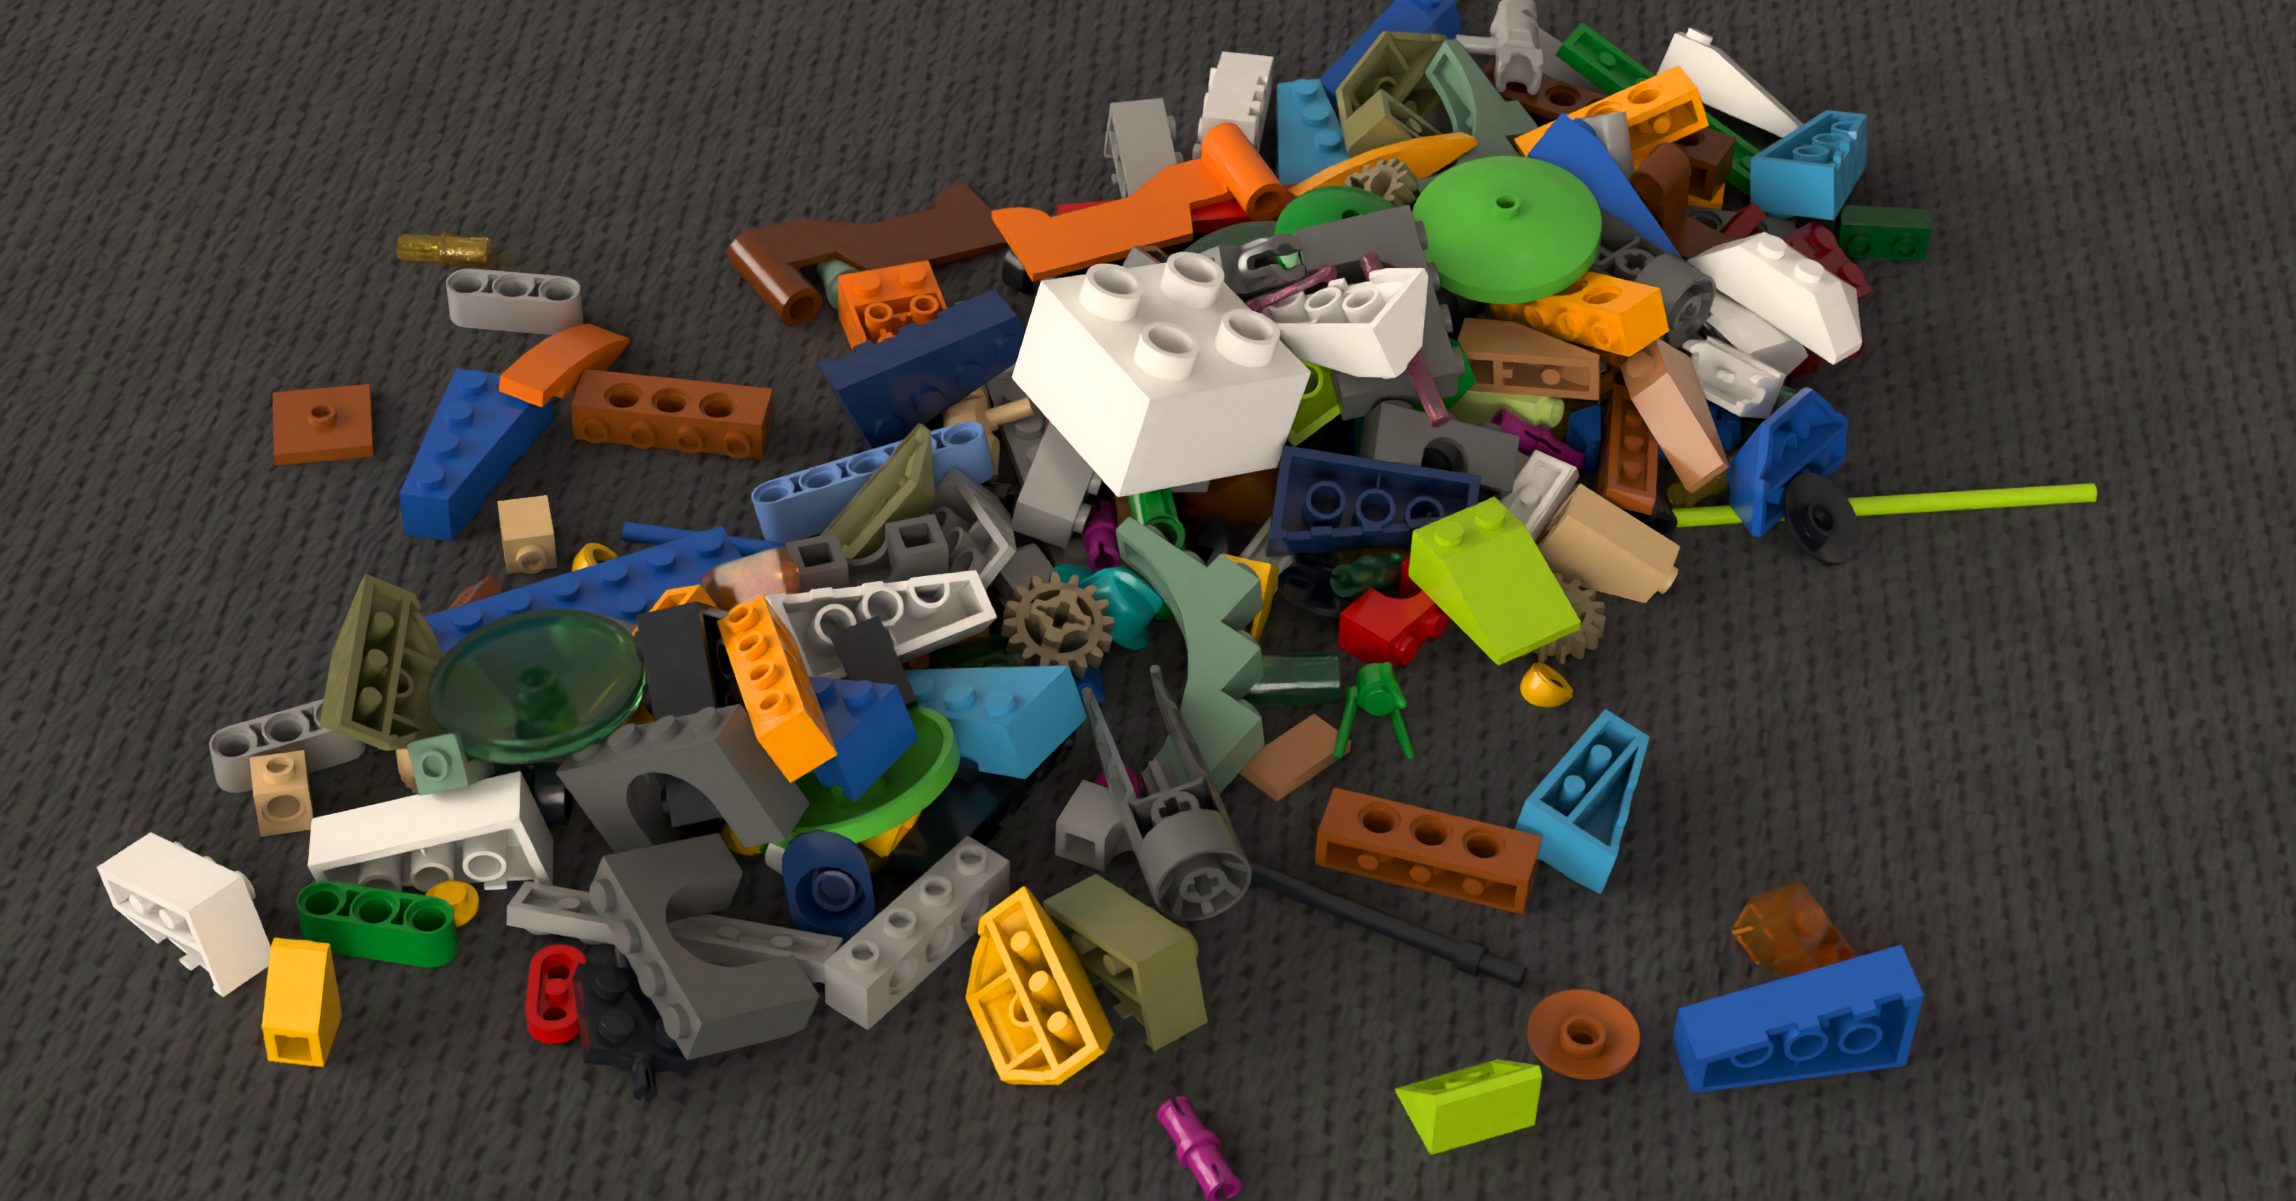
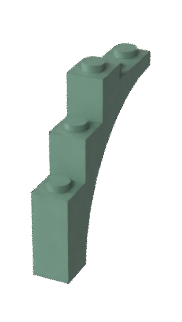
(1474, 107)
(1223, 660)

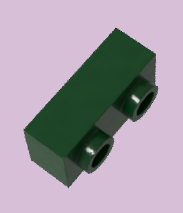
(1883, 232)

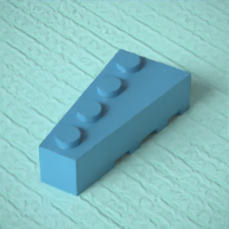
(1305, 132)
(1811, 167)

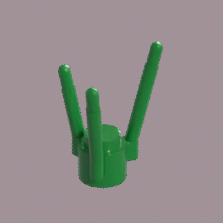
(1378, 695)

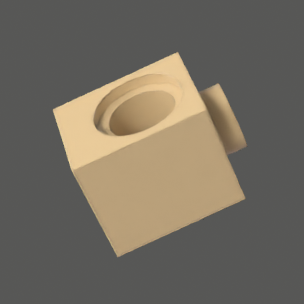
(527, 534)
(282, 793)

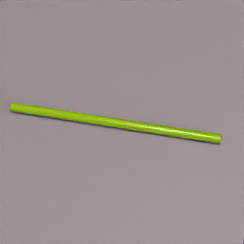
(1919, 503)

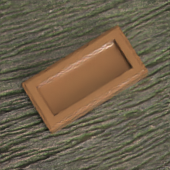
(1293, 757)

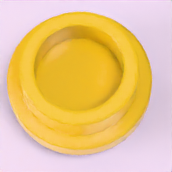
(460, 896)

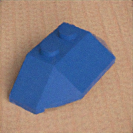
(1794, 440)

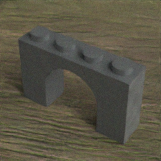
(1398, 245)
(708, 750)
(700, 1003)

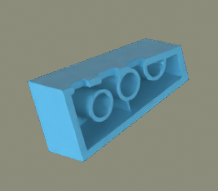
(1003, 714)

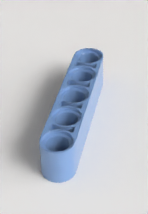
(812, 498)

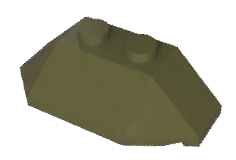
(1398, 67)
(894, 493)
(382, 669)

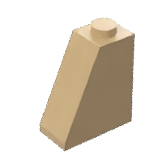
(1607, 548)

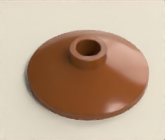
(1586, 1018)

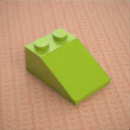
(1491, 580)

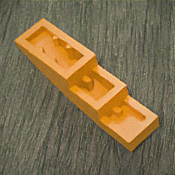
(1420, 154)

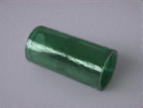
(1297, 680)

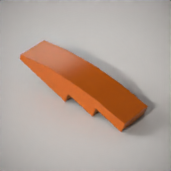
(559, 361)

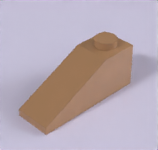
(1527, 362)
(1676, 412)

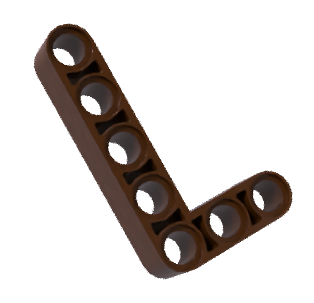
(1664, 188)

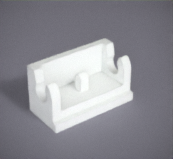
(1735, 378)

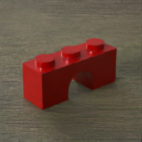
(1390, 628)

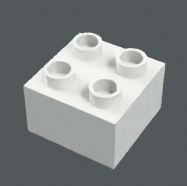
(1160, 374)

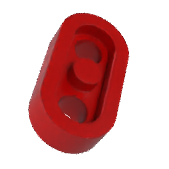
(553, 997)

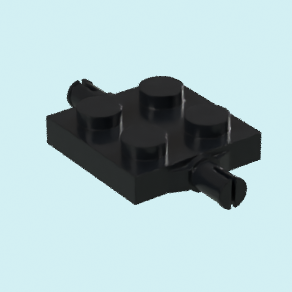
(623, 1026)

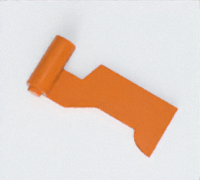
(1152, 215)

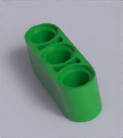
(378, 923)

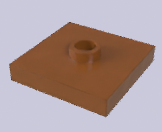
(322, 424)

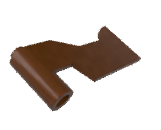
(774, 254)

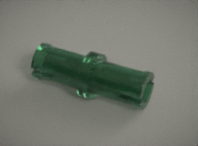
(1367, 573)

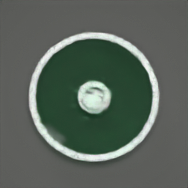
(537, 685)

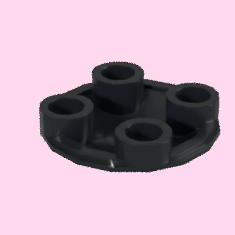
(1310, 589)

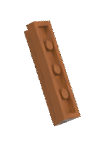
(1626, 456)

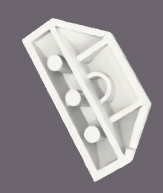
(1787, 292)

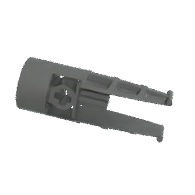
(1684, 288)
(1176, 831)

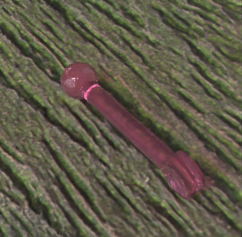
(1326, 274)

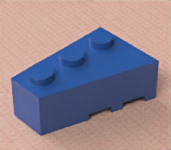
(867, 729)

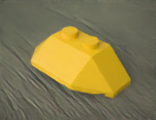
(1033, 996)

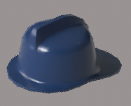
(828, 884)

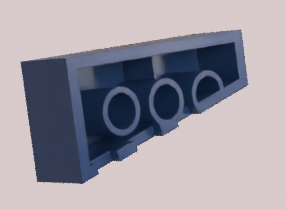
(924, 367)
(1358, 502)

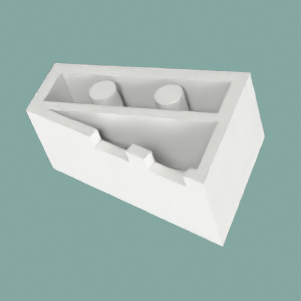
(191, 904)

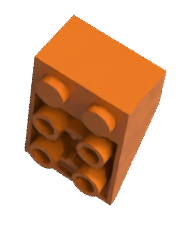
(885, 299)

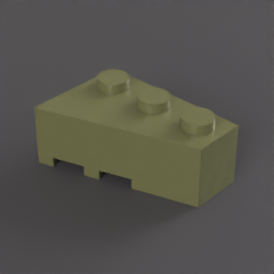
(1383, 123)
(1135, 955)

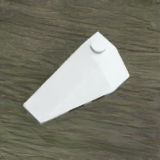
(1726, 84)
(1357, 327)
(1752, 334)

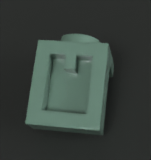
(442, 764)

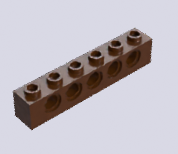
(1707, 149)

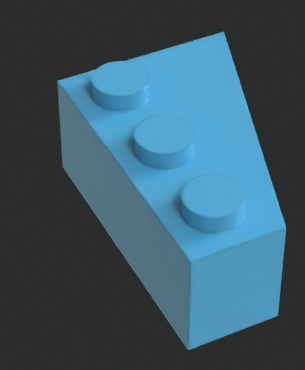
(1587, 801)

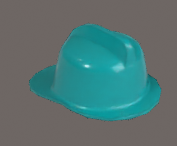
(1130, 599)

